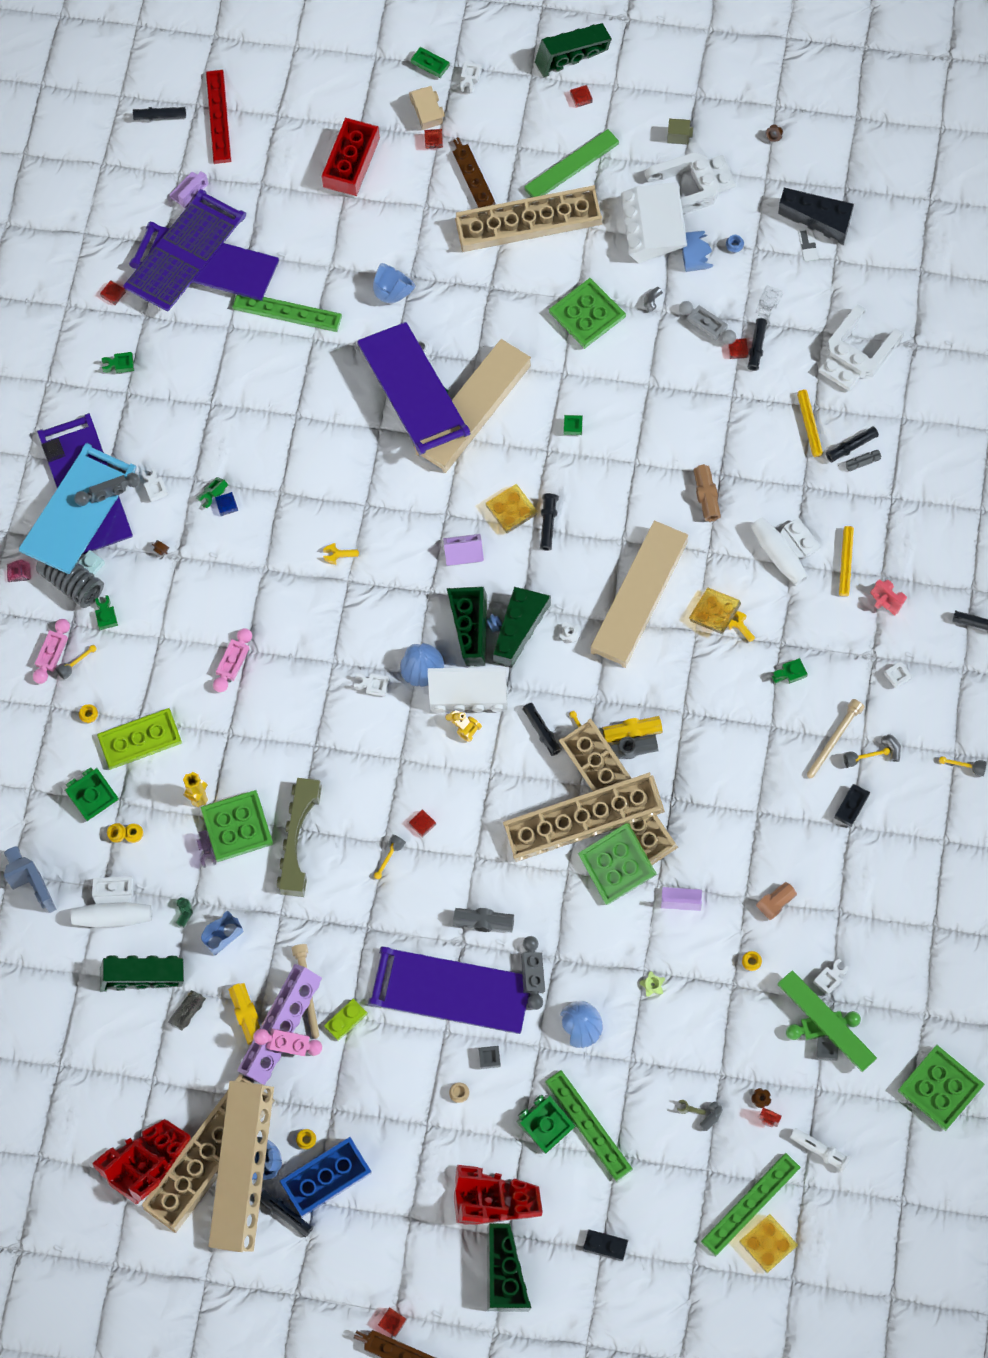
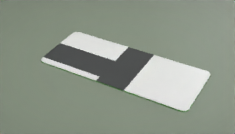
(808, 245)

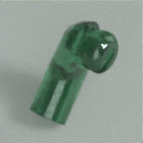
(185, 910)

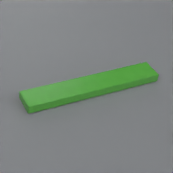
(572, 164)
(289, 312)
(827, 1021)
(588, 1125)
(750, 1204)

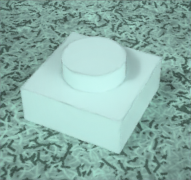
(92, 562)

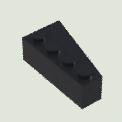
(817, 212)

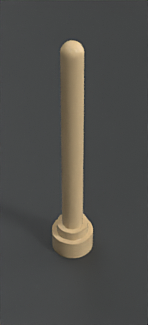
(854, 708)
(300, 952)

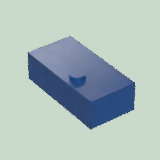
(325, 1177)

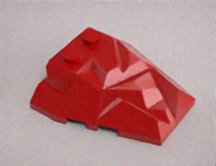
(143, 1162)
(492, 1200)

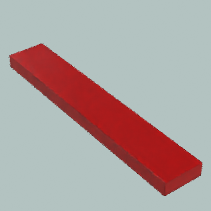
(218, 116)

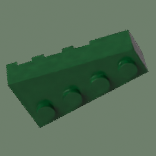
(571, 47)
(521, 619)
(470, 620)
(141, 972)
(504, 1276)

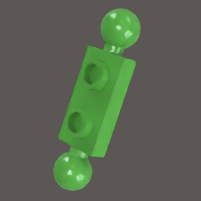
(811, 1030)

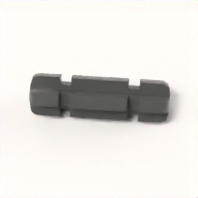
(863, 460)

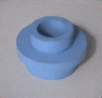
(734, 239)
(494, 623)

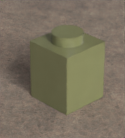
(679, 131)

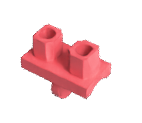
(887, 598)

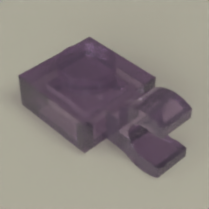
(204, 844)

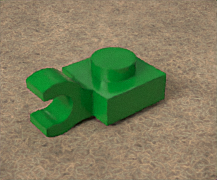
(214, 489)
(791, 671)

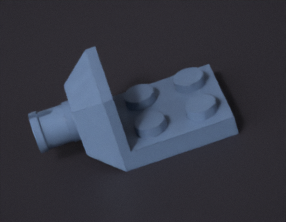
(23, 870)

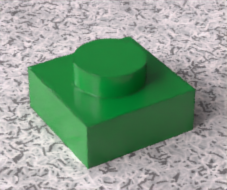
(573, 424)

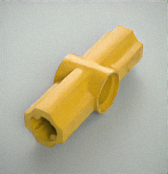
(633, 728)
(195, 789)
(244, 1011)

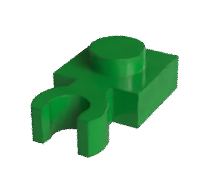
(121, 363)
(105, 615)

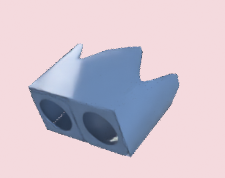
(695, 252)
(211, 931)

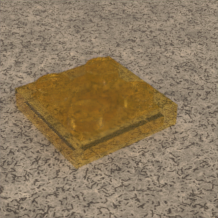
(511, 508)
(715, 610)
(768, 1243)

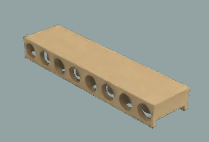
(528, 219)
(480, 399)
(639, 593)
(606, 770)
(583, 817)
(238, 1166)
(192, 1171)

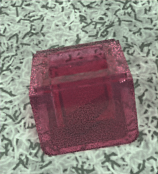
(18, 571)

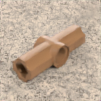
(707, 493)

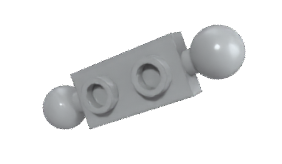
(707, 322)

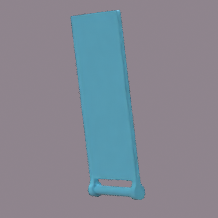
(64, 526)

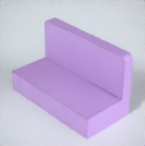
(188, 188)
(463, 549)
(681, 899)

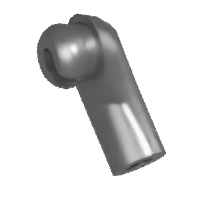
(650, 297)
(894, 745)

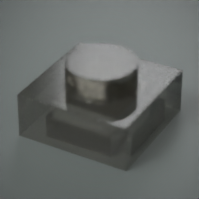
(53, 450)

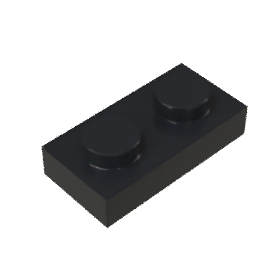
(852, 805)
(605, 1245)

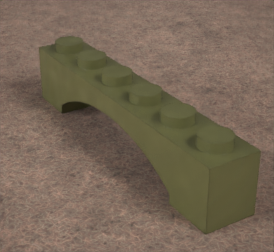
(306, 795)

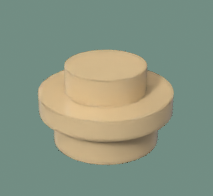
(459, 1092)

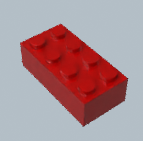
(350, 156)

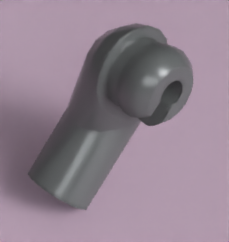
(710, 1120)

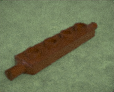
(472, 175)
(387, 1347)

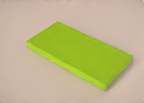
(139, 738)

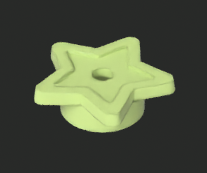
(658, 981)

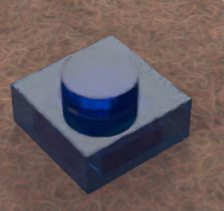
(226, 504)

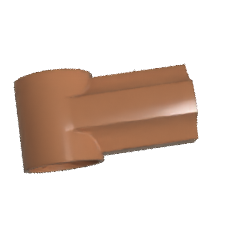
(773, 903)

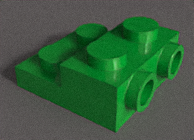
(91, 793)
(545, 1122)

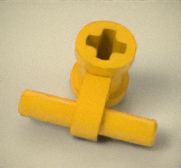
(466, 726)

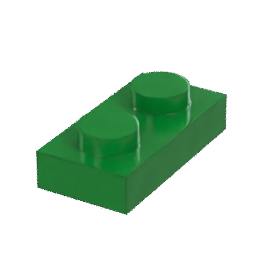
(430, 62)

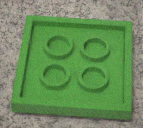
(587, 313)
(236, 826)
(617, 864)
(941, 1087)

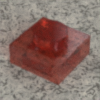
(581, 96)
(433, 138)
(112, 292)
(738, 349)
(422, 823)
(769, 1118)
(392, 1322)

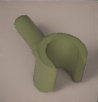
(690, 1108)

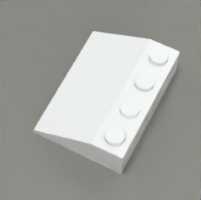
(653, 220)
(467, 689)

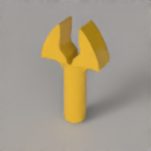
(338, 553)
(740, 625)

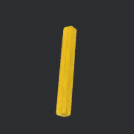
(810, 424)
(846, 560)

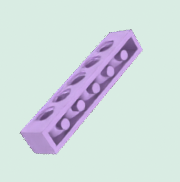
(280, 1013)

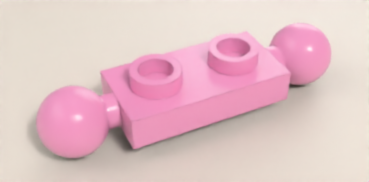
(51, 651)
(232, 660)
(287, 1042)

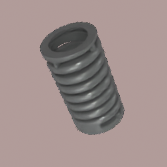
(74, 583)

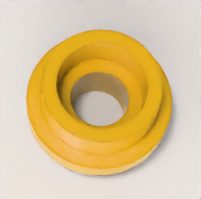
(85, 709)
(112, 832)
(134, 838)
(751, 955)
(303, 1133)

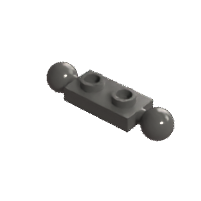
(107, 489)
(533, 972)

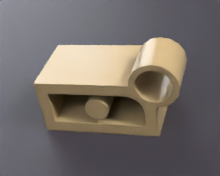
(426, 107)

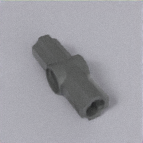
(640, 745)
(483, 920)

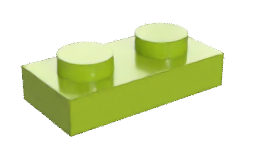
(345, 1019)

